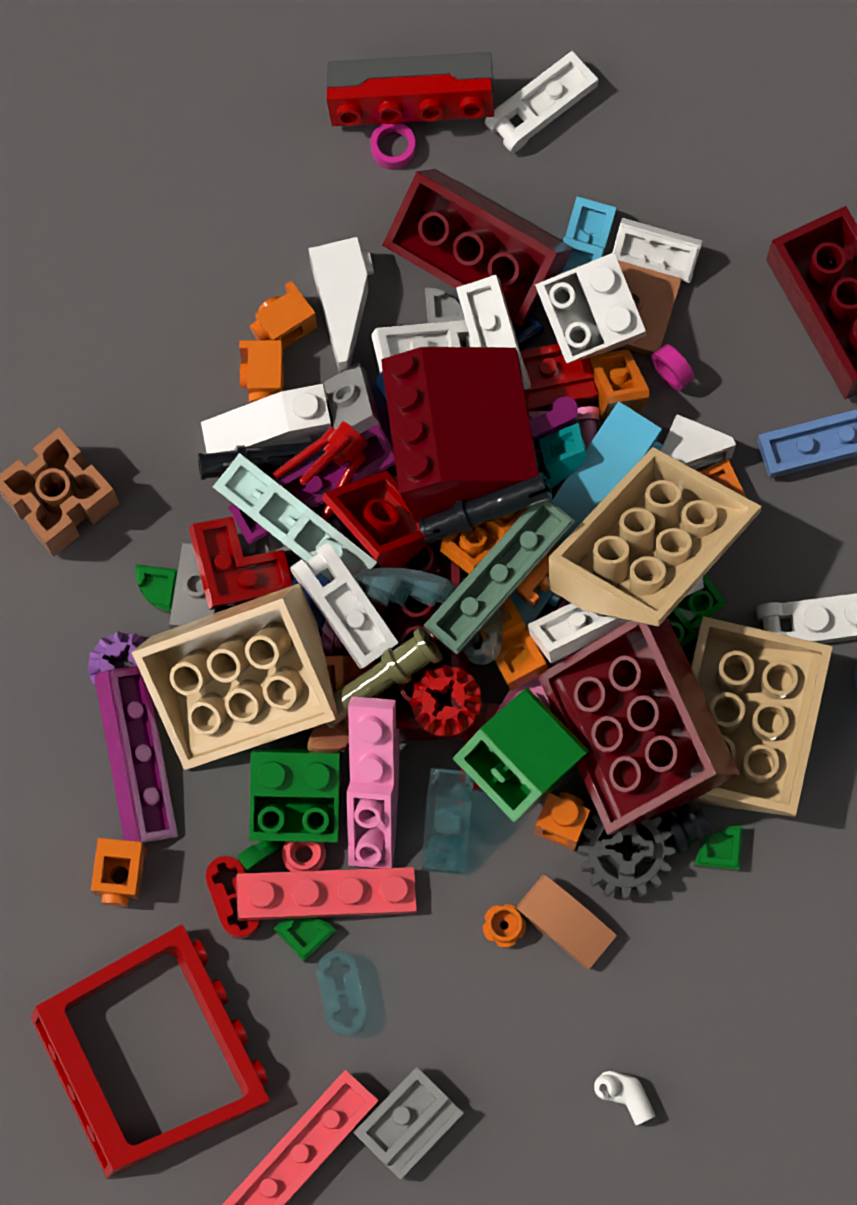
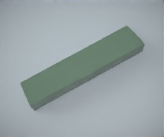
(498, 575)

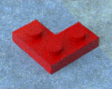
(228, 575)

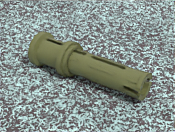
(395, 667)

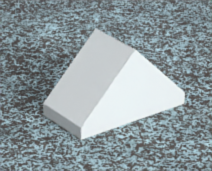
(697, 444)

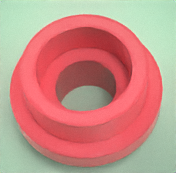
(314, 864)

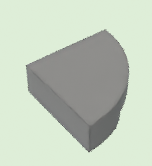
(442, 306)

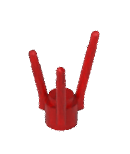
(339, 445)

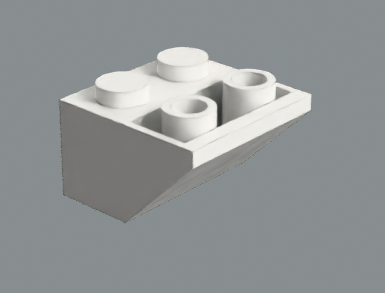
(591, 309)

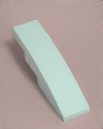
(286, 516)

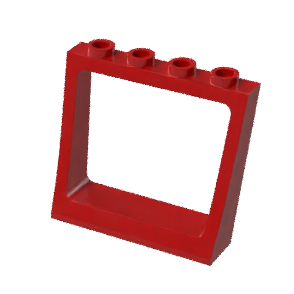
(82, 1086)

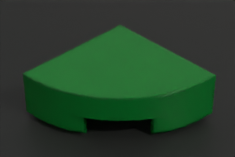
(157, 585)
(721, 850)
(257, 854)
(305, 935)

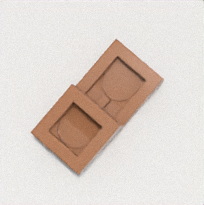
(565, 921)

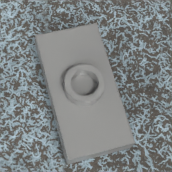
(352, 399)
(189, 595)

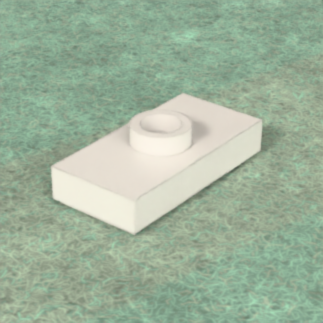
(657, 249)

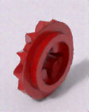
(451, 719)

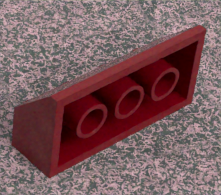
(472, 238)

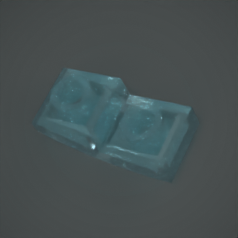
(395, 585)

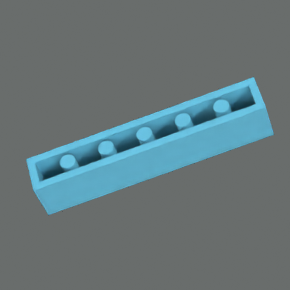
(611, 455)

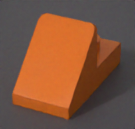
(618, 380)

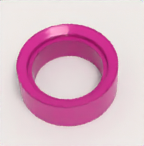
(398, 161)
(672, 367)

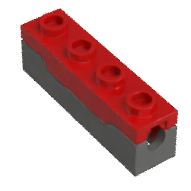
(410, 89)

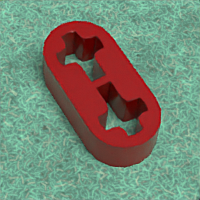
(223, 901)

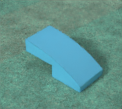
(588, 231)

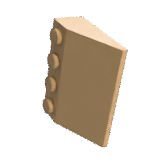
(649, 541)
(239, 677)
(766, 706)

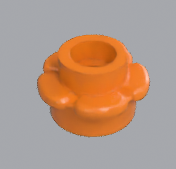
(492, 929)

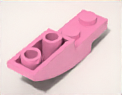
(373, 782)

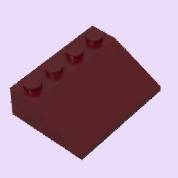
(457, 424)
(641, 721)

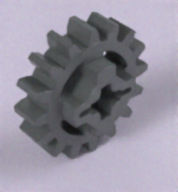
(646, 852)

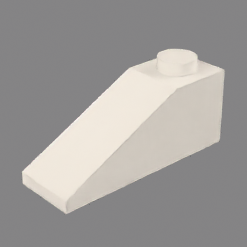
(342, 287)
(270, 420)

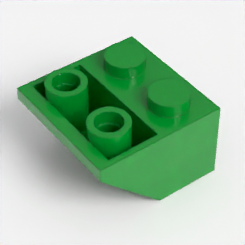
(520, 755)
(294, 795)

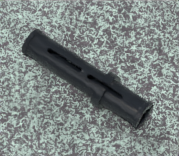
(212, 463)
(468, 515)

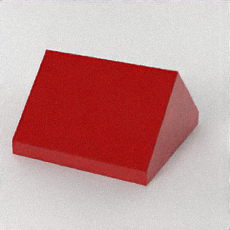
(378, 519)

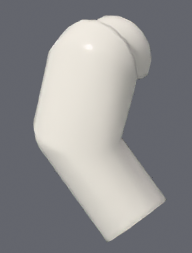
(625, 1090)

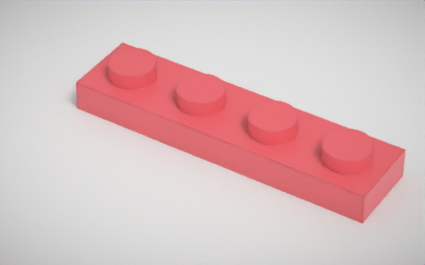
(325, 893)
(306, 1144)

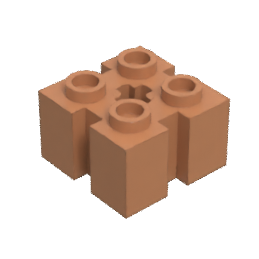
(62, 468)

